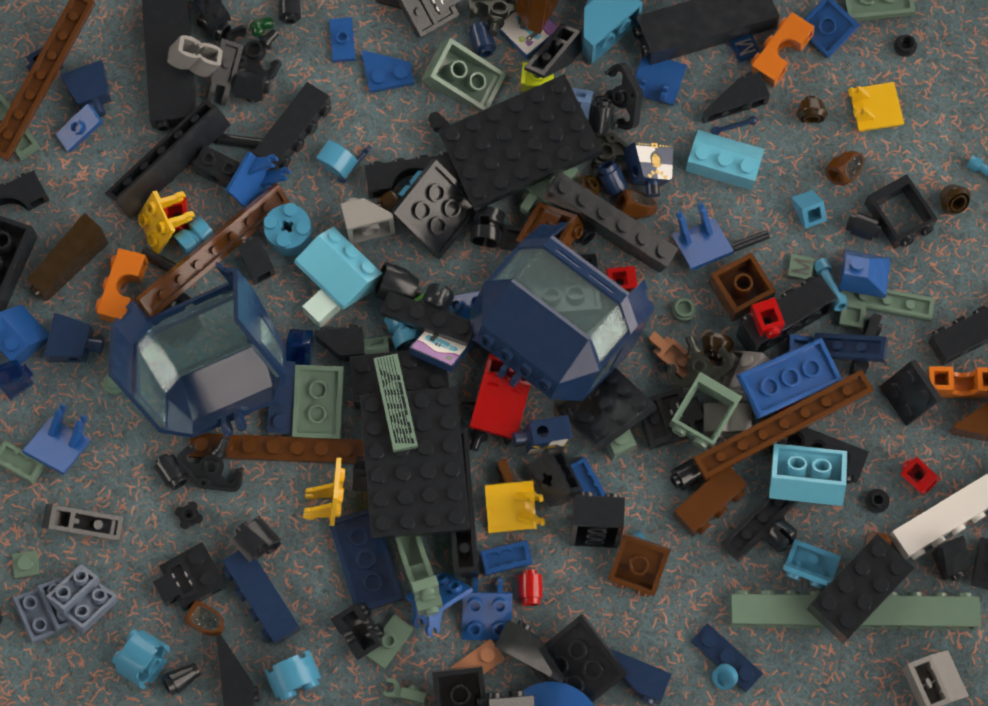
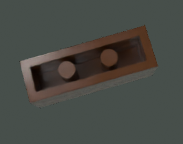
(710, 501)

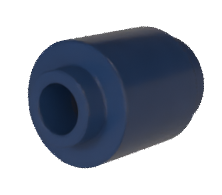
(481, 41)
(611, 178)

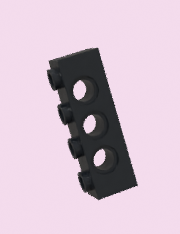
(810, 438)

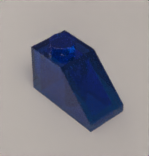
(299, 347)
(14, 378)

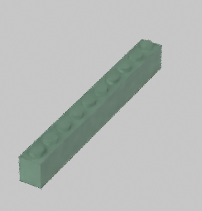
(895, 612)

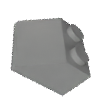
(366, 220)

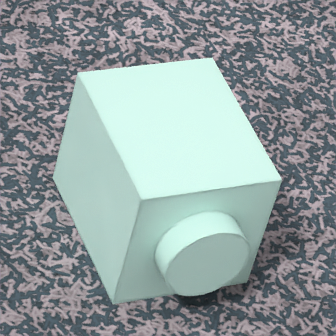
(320, 308)

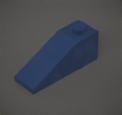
(644, 679)

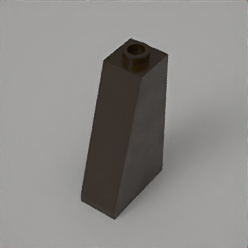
(68, 257)

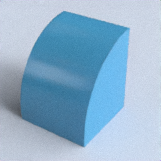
(336, 159)
(809, 208)

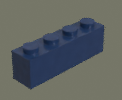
(262, 597)

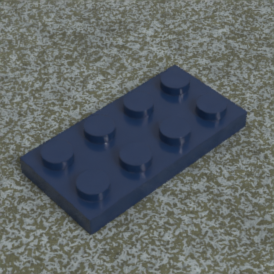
(365, 561)

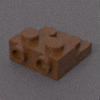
(553, 216)
(639, 565)

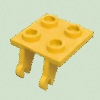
(876, 106)
(155, 222)
(333, 490)
(512, 506)

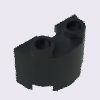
(255, 539)
(359, 629)

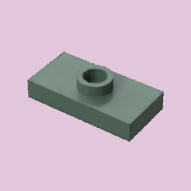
(18, 463)
(395, 636)

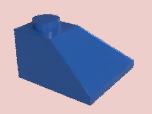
(864, 273)

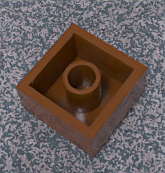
(741, 285)

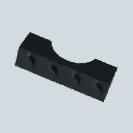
(385, 176)
(23, 191)

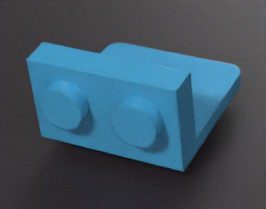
(811, 563)

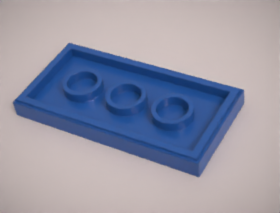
(789, 378)

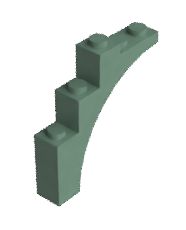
(419, 575)

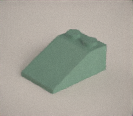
(463, 75)

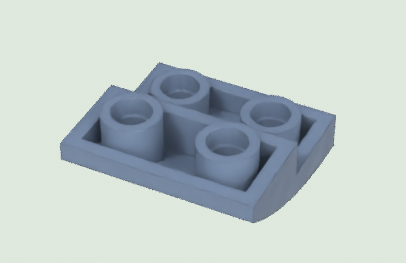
(82, 598)
(38, 614)

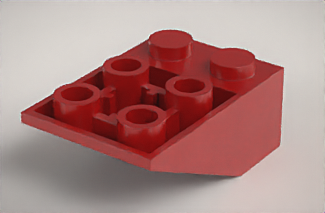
(499, 404)

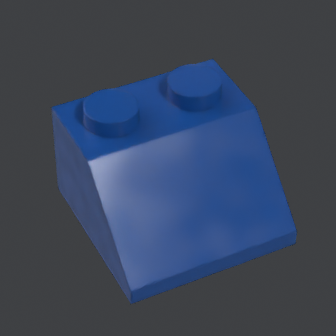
(20, 334)

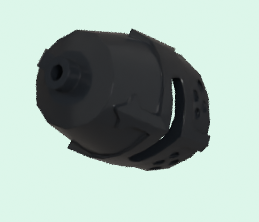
(397, 280)

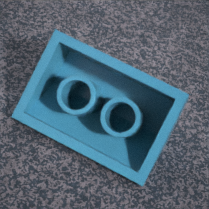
(724, 160)
(338, 268)
(808, 474)

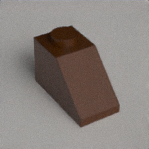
(974, 425)

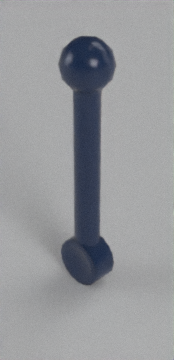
(752, 120)
(359, 158)

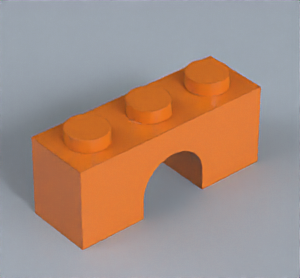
(792, 33)
(125, 267)
(959, 385)

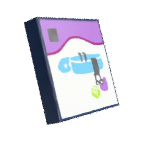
(439, 351)

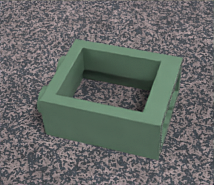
(714, 390)

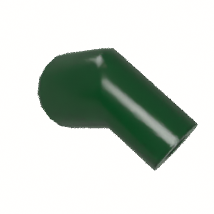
(258, 25)

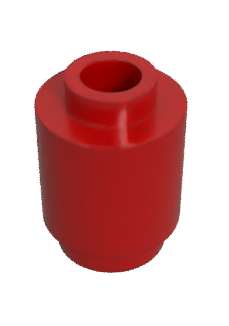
(530, 588)

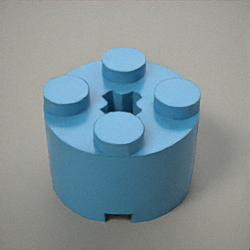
(292, 218)
(141, 658)
(293, 675)

